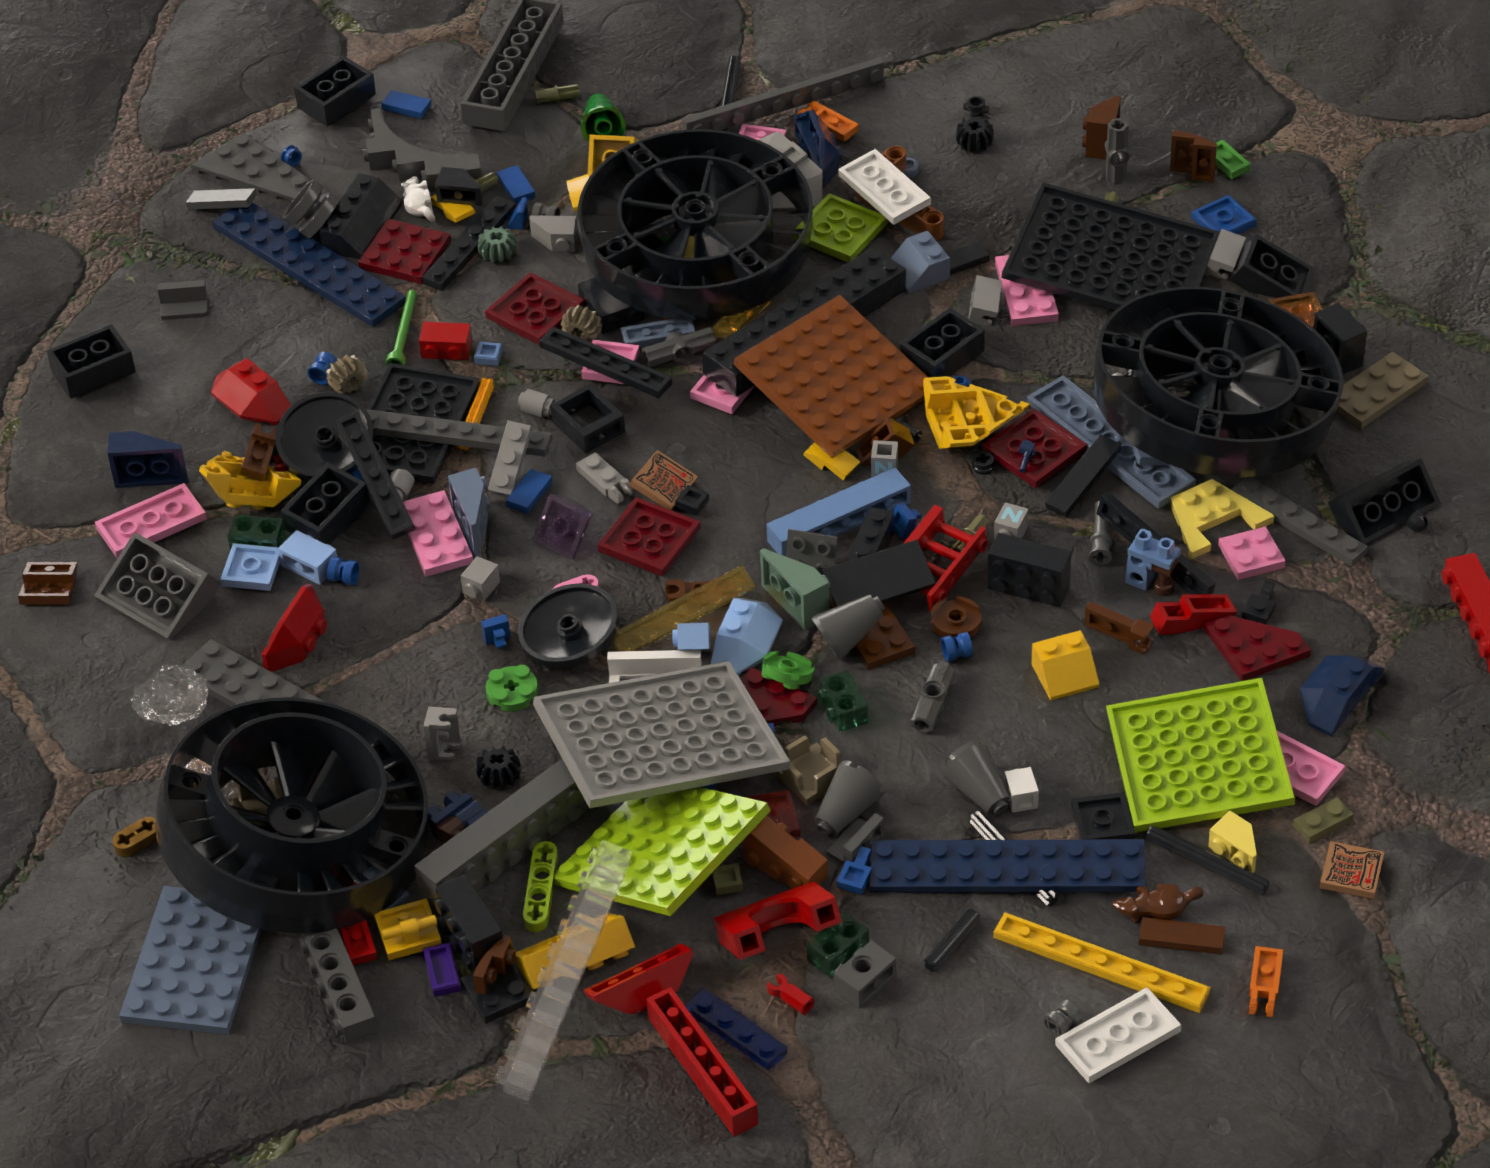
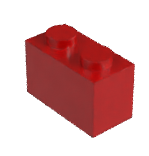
(445, 340)

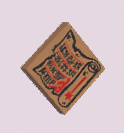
(662, 480)
(1352, 870)

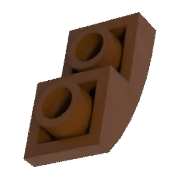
(493, 963)

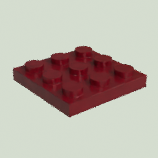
(404, 251)
(532, 307)
(1053, 447)
(649, 536)

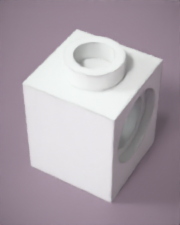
(1021, 789)

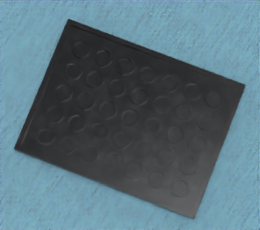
(1105, 249)

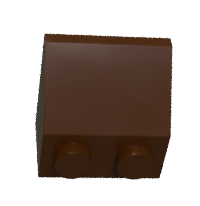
(1097, 124)

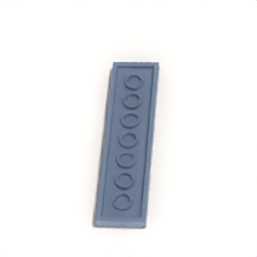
(1081, 416)

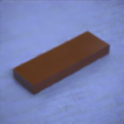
(1182, 935)

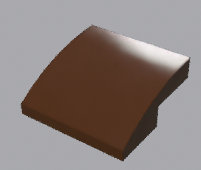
(1193, 155)
(48, 583)

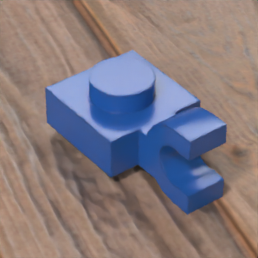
(856, 874)

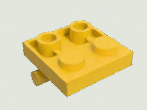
(407, 929)

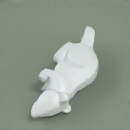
(417, 198)

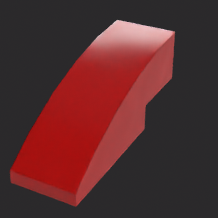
(1190, 612)

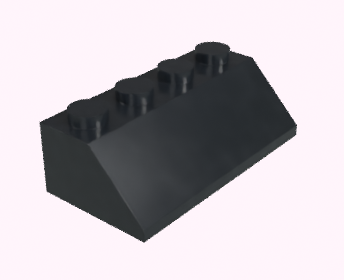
(359, 216)
(1385, 501)

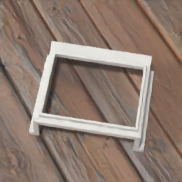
(647, 663)

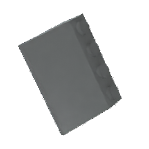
(156, 587)

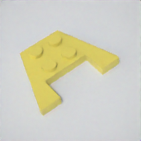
(1210, 506)

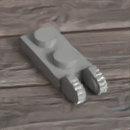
(604, 477)

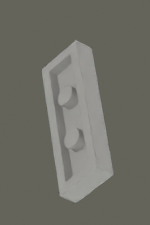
(510, 458)

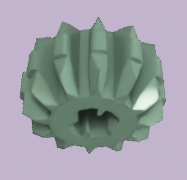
(497, 244)

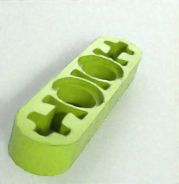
(542, 886)

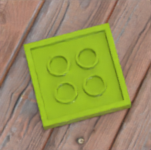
(842, 227)

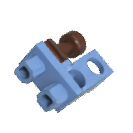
(1151, 557)

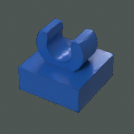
(905, 520)
(496, 631)

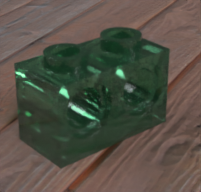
(256, 531)
(843, 701)
(837, 944)

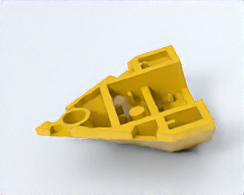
(965, 414)
(238, 490)

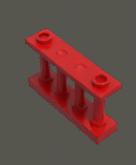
(926, 531)

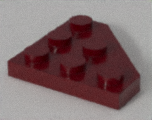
(1254, 646)
(777, 701)

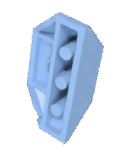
(746, 634)

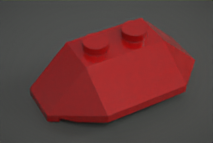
(250, 393)
(296, 631)
(633, 986)

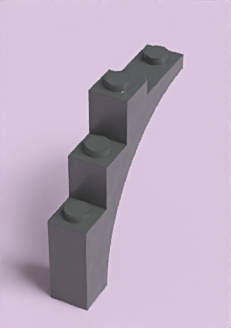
(389, 151)

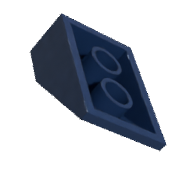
(145, 460)

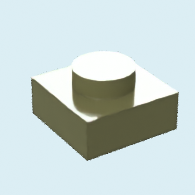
(727, 879)

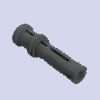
(1100, 542)

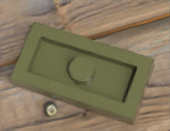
(1323, 820)

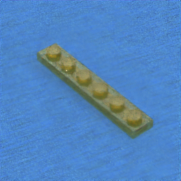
(683, 610)

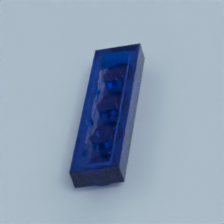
(736, 1029)

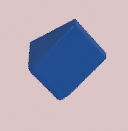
(519, 215)

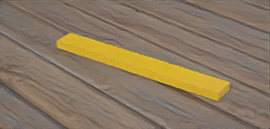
(1101, 962)

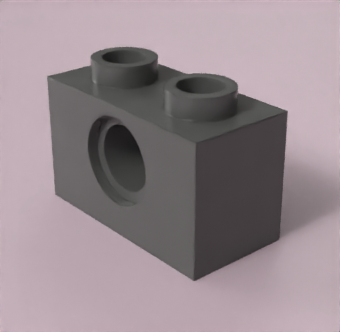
(864, 974)

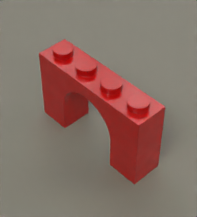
(807, 904)

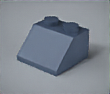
(924, 262)

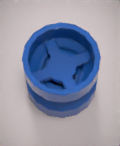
(317, 370)
(343, 570)
(956, 647)

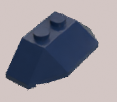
(818, 143)
(1336, 690)

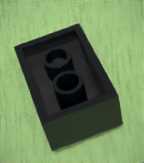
(1270, 270)

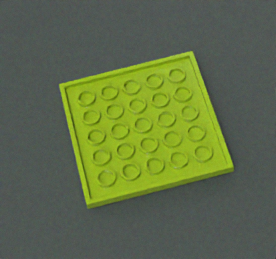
(1199, 755)
(673, 841)

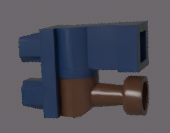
(457, 816)

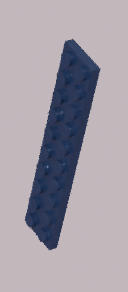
(310, 263)
(1007, 865)

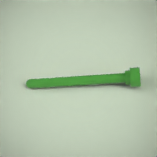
(397, 355)

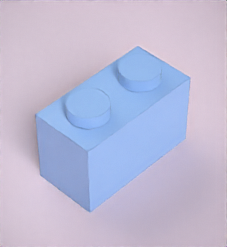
(306, 556)
(692, 636)

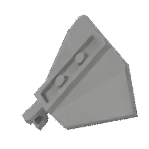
(809, 169)

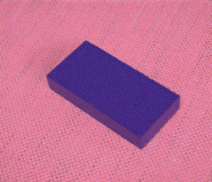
(442, 969)

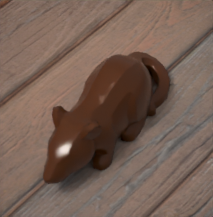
(1162, 903)

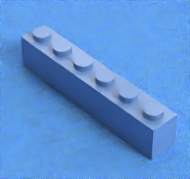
(842, 510)

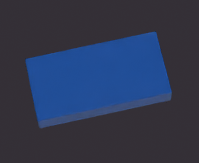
(406, 104)
(515, 184)
(529, 491)

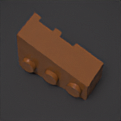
(783, 856)

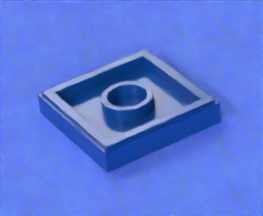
(1225, 215)

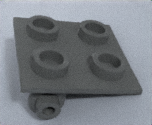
(812, 549)

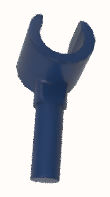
(1028, 450)

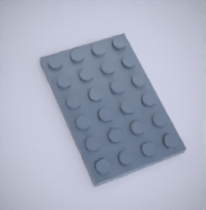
(190, 967)

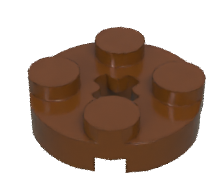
(960, 607)

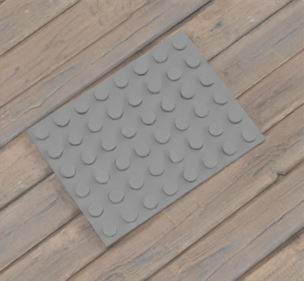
(660, 734)

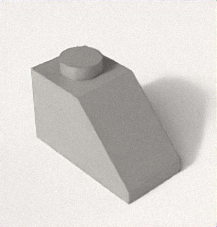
(555, 232)

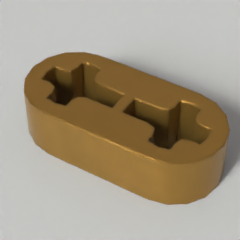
(135, 836)

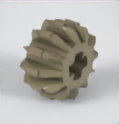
(582, 323)
(347, 374)

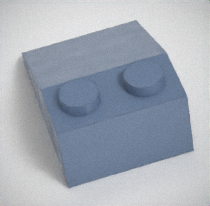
(470, 506)

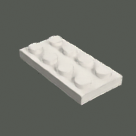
(884, 186)
(1118, 1035)

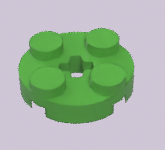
(787, 669)
(513, 676)

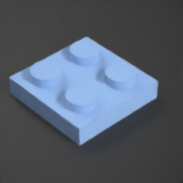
(251, 567)

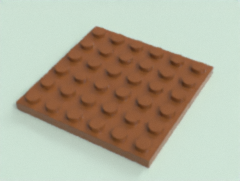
(834, 375)

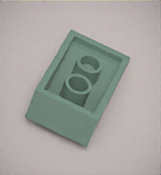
(795, 587)

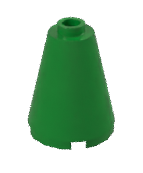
(601, 118)

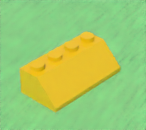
(613, 942)

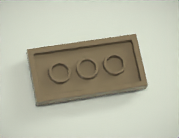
(1379, 389)

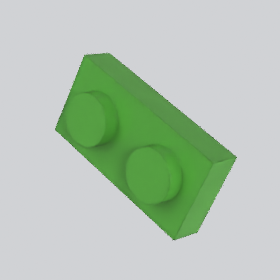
(1230, 160)

